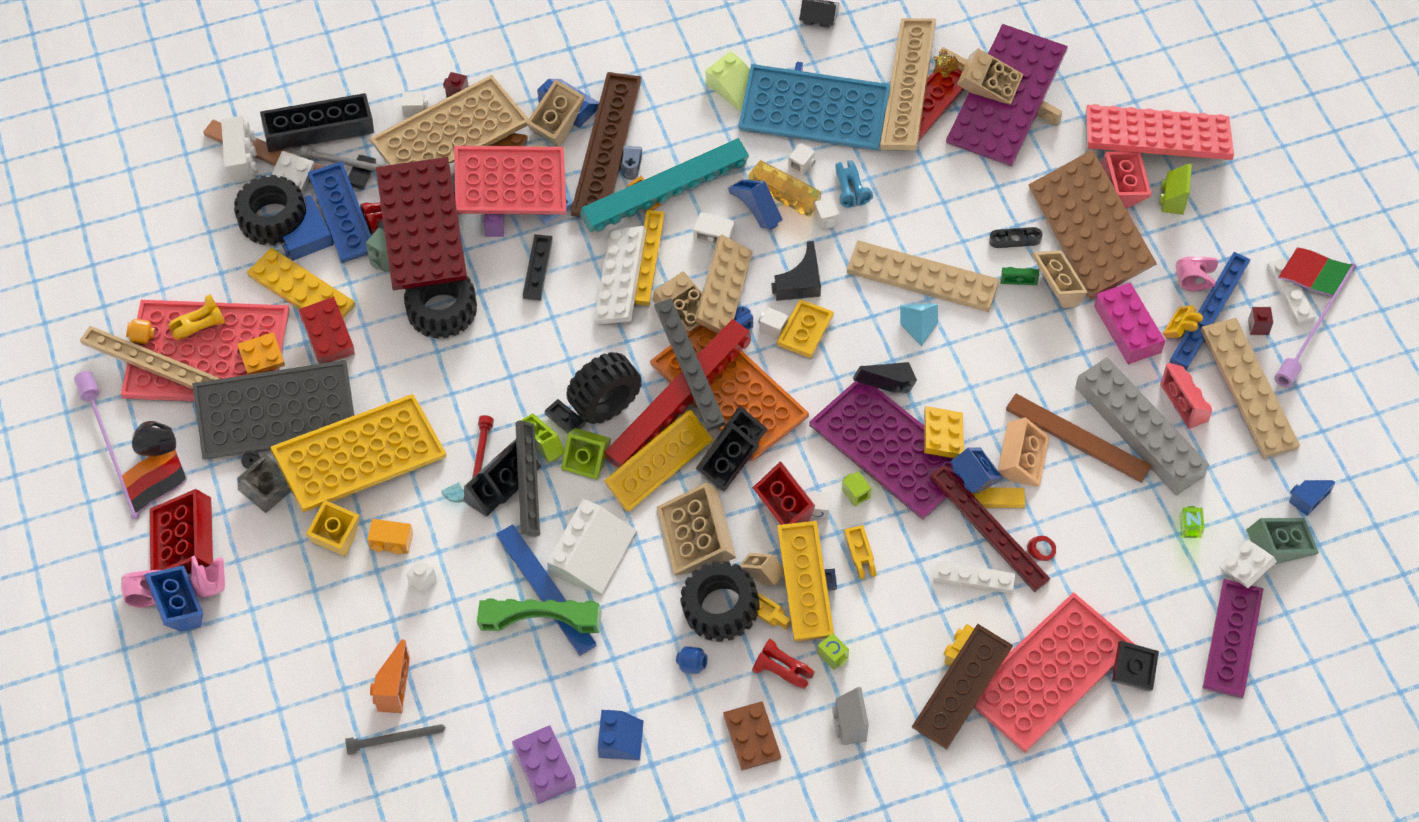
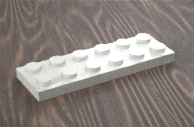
(620, 275)

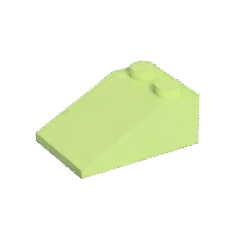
(729, 78)

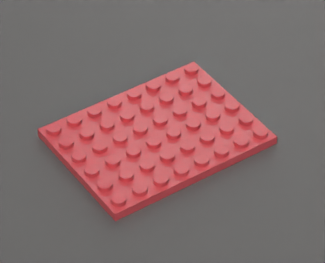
(208, 350)

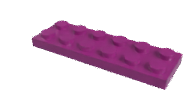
(1233, 638)

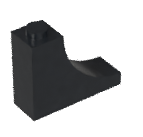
(800, 281)

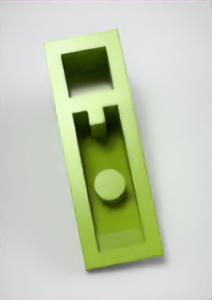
(546, 440)

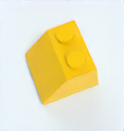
(333, 528)

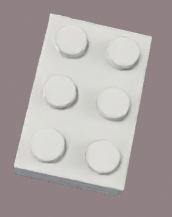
(239, 149)

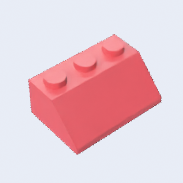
(1127, 176)
(1185, 395)

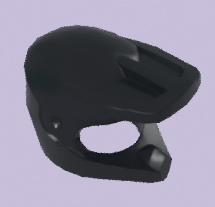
(152, 440)

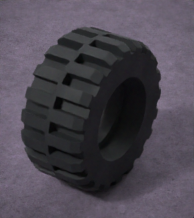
(265, 192)
(444, 321)
(603, 387)
(723, 624)

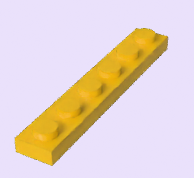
(653, 224)

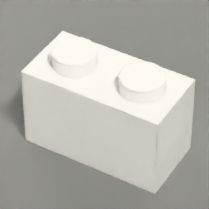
(710, 227)

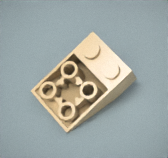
(989, 77)
(684, 296)

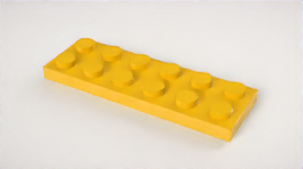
(295, 283)
(658, 460)
(805, 581)

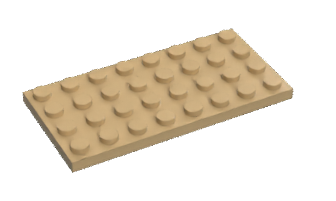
(468, 118)

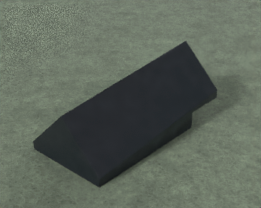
(731, 449)
(495, 482)

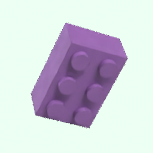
(544, 764)

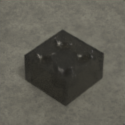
(263, 483)

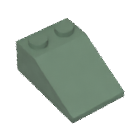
(378, 251)
(1283, 538)

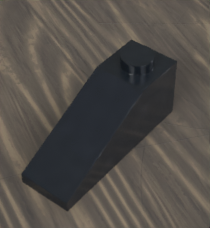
(888, 377)

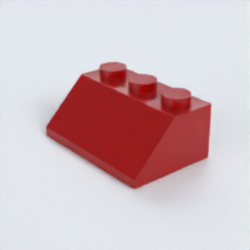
(784, 496)

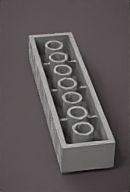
(1142, 426)

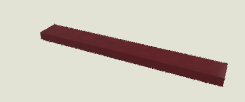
(990, 528)

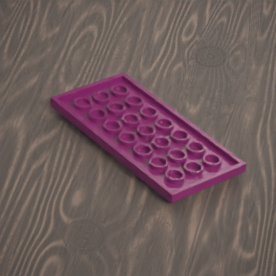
(1000, 128)
(884, 445)

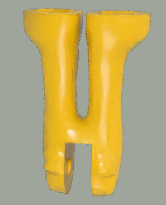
(186, 325)

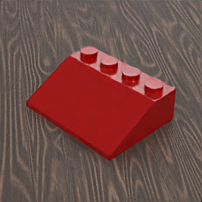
(180, 531)

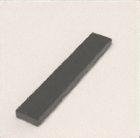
(527, 478)

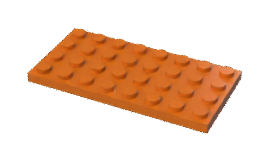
(742, 385)

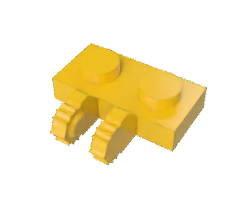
(1183, 319)

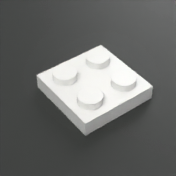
(294, 168)
(1248, 563)

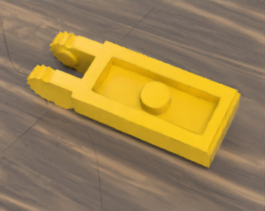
(860, 550)

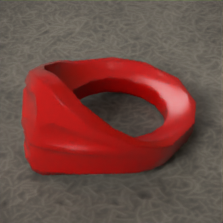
(1031, 547)

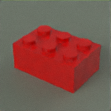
(326, 331)

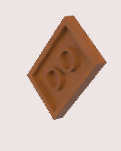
(752, 735)

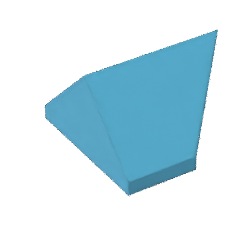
(919, 320)

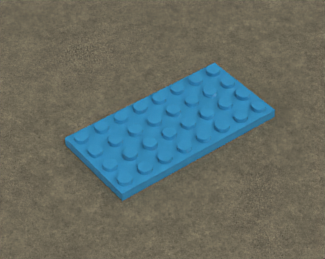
(814, 107)

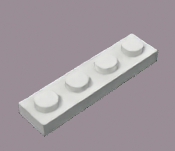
(1292, 294)
(974, 577)

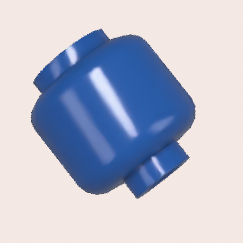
(692, 659)

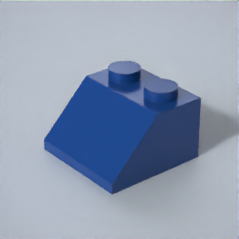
(975, 469)
(619, 735)

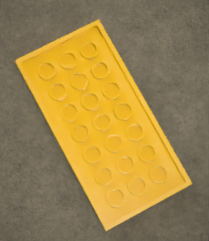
(358, 452)

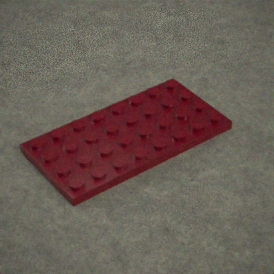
(420, 223)

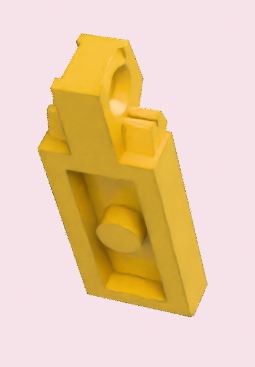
(772, 613)

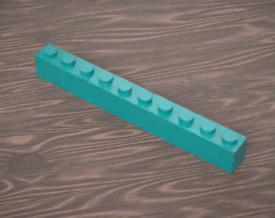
(664, 185)

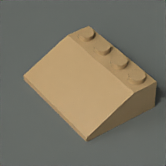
(696, 530)

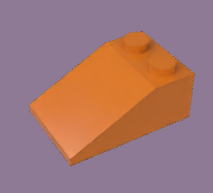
(391, 681)

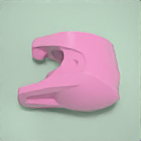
(1191, 268)
(207, 580)
(136, 590)

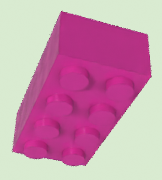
(1129, 323)

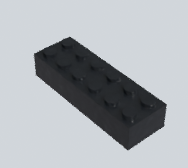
(317, 122)

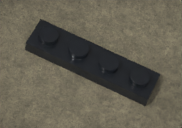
(537, 267)

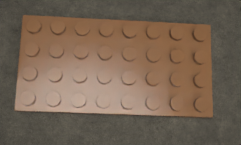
(1092, 224)

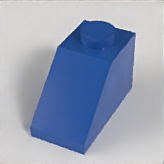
(1310, 494)

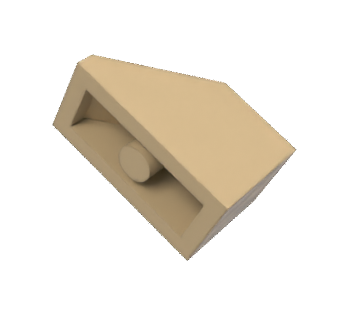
(763, 568)

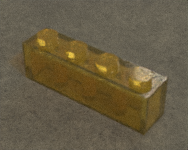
(786, 188)

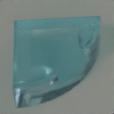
(454, 493)

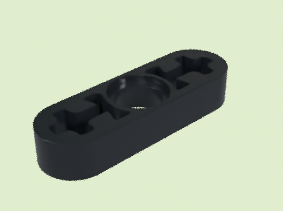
(1003, 243)

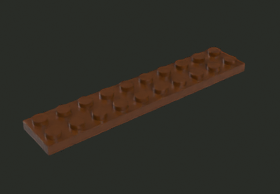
(607, 139)

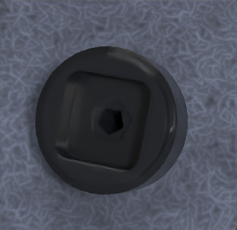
(249, 458)

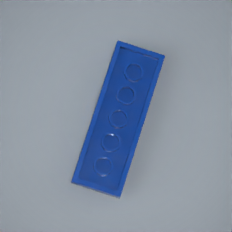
(341, 211)

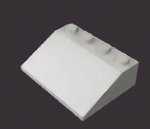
(591, 547)

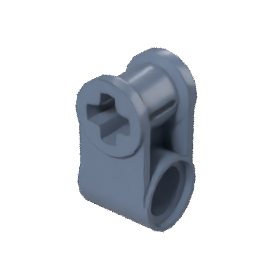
(631, 161)

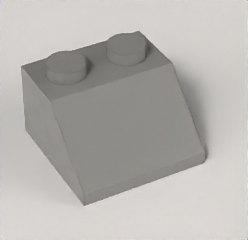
(851, 717)

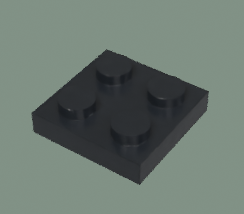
(1135, 666)

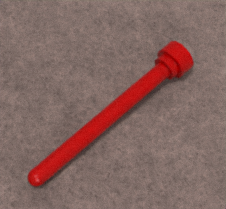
(485, 424)

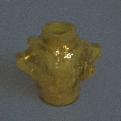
(945, 63)

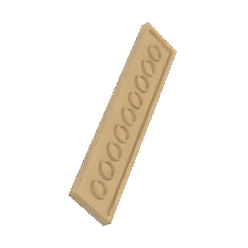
(908, 84)

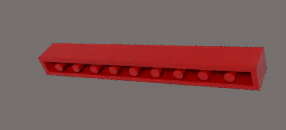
(677, 395)

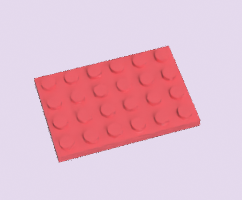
(509, 180)

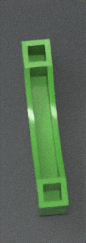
(497, 615)

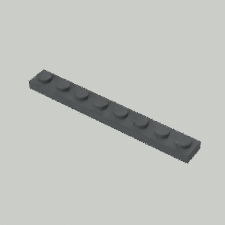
(689, 365)

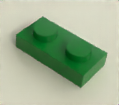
(1019, 276)

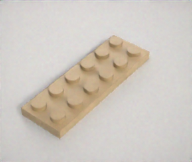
(723, 284)

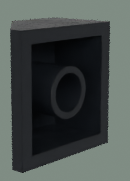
(819, 12)

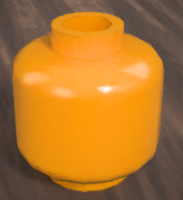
(139, 331)

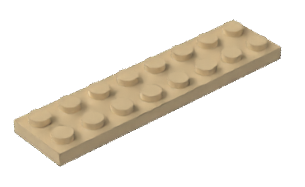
(923, 276)
(1250, 388)

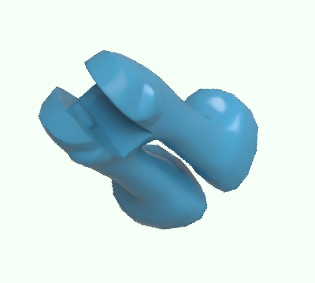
(847, 197)

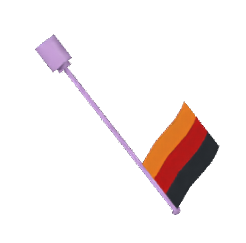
(147, 479)

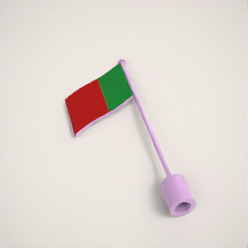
(1321, 276)

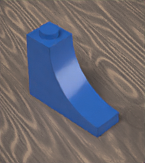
(759, 201)
(310, 235)

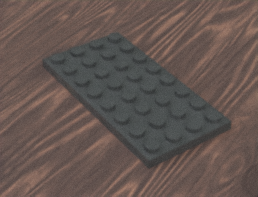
(270, 407)

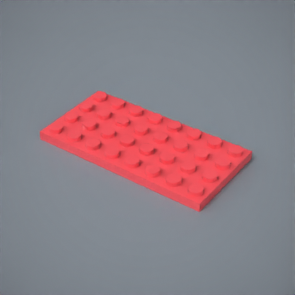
(1159, 132)
(1050, 672)

